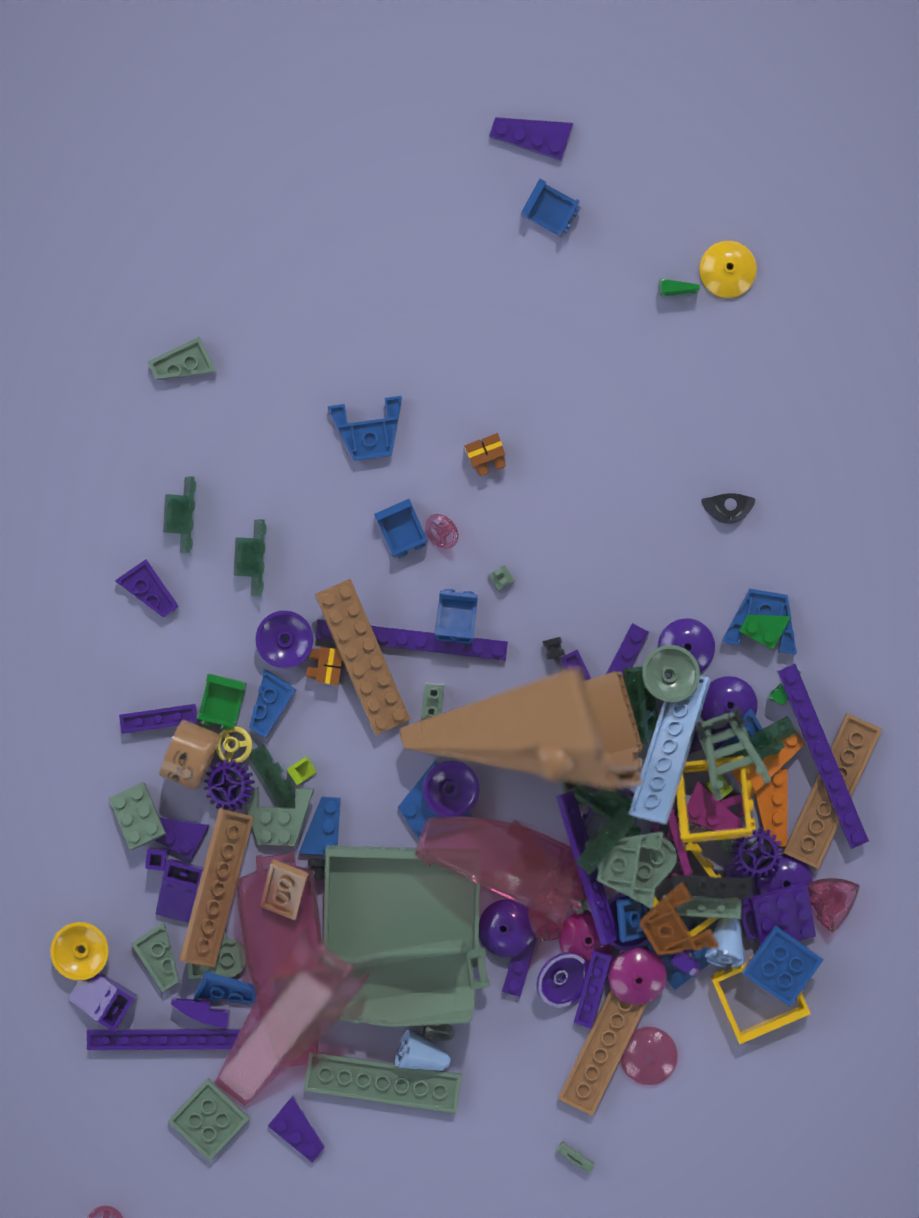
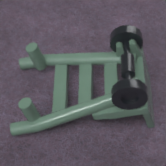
(737, 723)

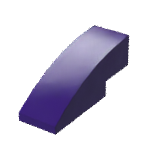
(202, 1011)

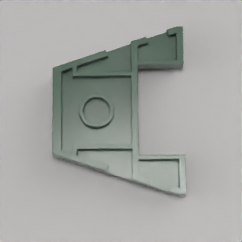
(279, 824)
(621, 865)

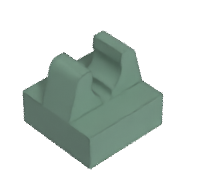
(501, 577)

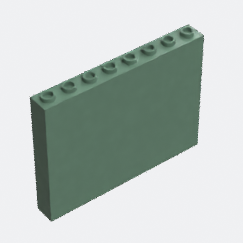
(394, 901)

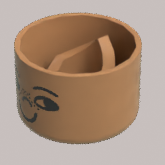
(189, 755)

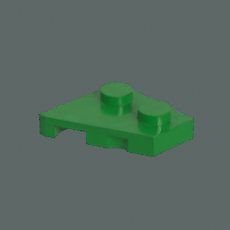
(764, 628)

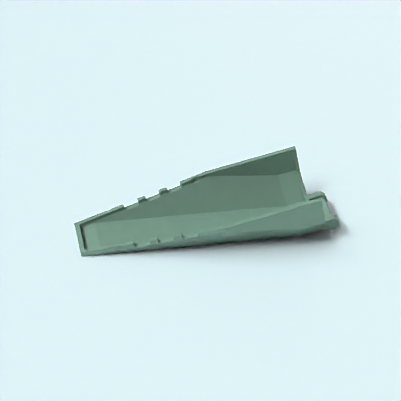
(417, 985)

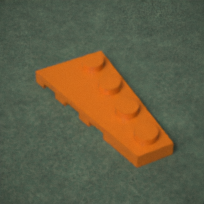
(772, 763)
(773, 805)

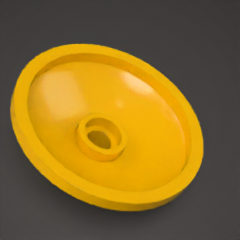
(727, 282)
(66, 953)

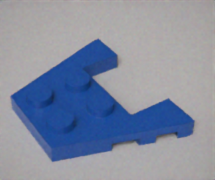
(371, 437)
(763, 603)
(415, 809)

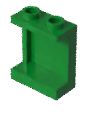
(221, 701)

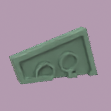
(183, 361)
(158, 957)

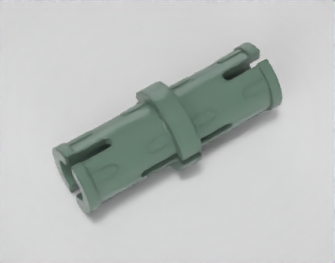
(575, 1157)

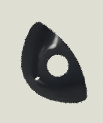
(716, 508)

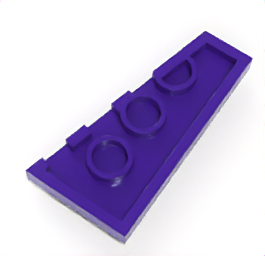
(534, 135)

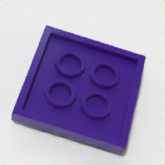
(787, 909)

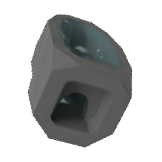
(438, 1032)

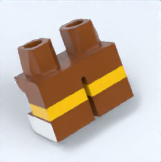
(494, 453)
(323, 673)

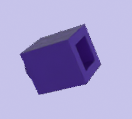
(156, 859)

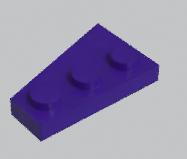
(182, 836)

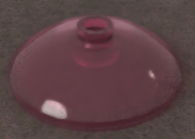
(647, 1042)

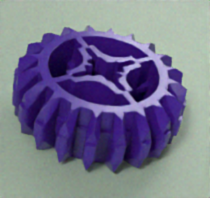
(227, 768)
(740, 848)

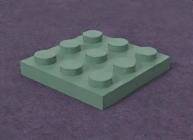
(208, 1119)

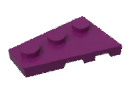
(711, 813)

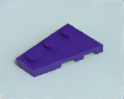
(148, 587)
(296, 1130)

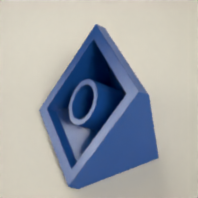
(629, 916)

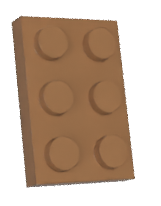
(284, 889)

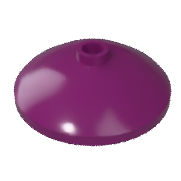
(576, 930)
(634, 964)

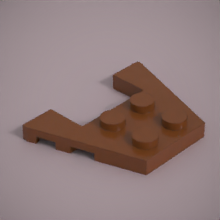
(667, 930)

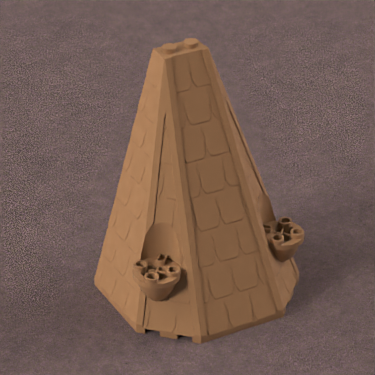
(544, 728)

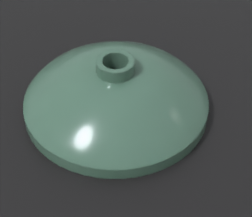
(683, 671)

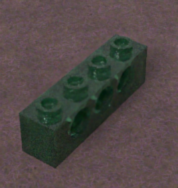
(642, 703)

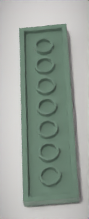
(383, 1082)

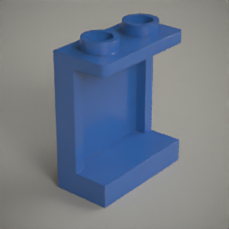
(550, 208)
(401, 528)
(456, 616)

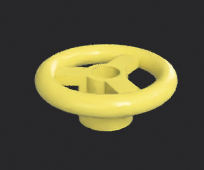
(227, 742)

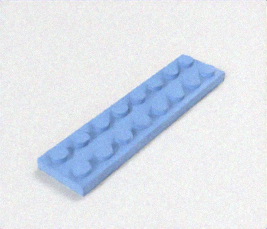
(668, 756)

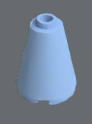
(730, 944)
(420, 1053)

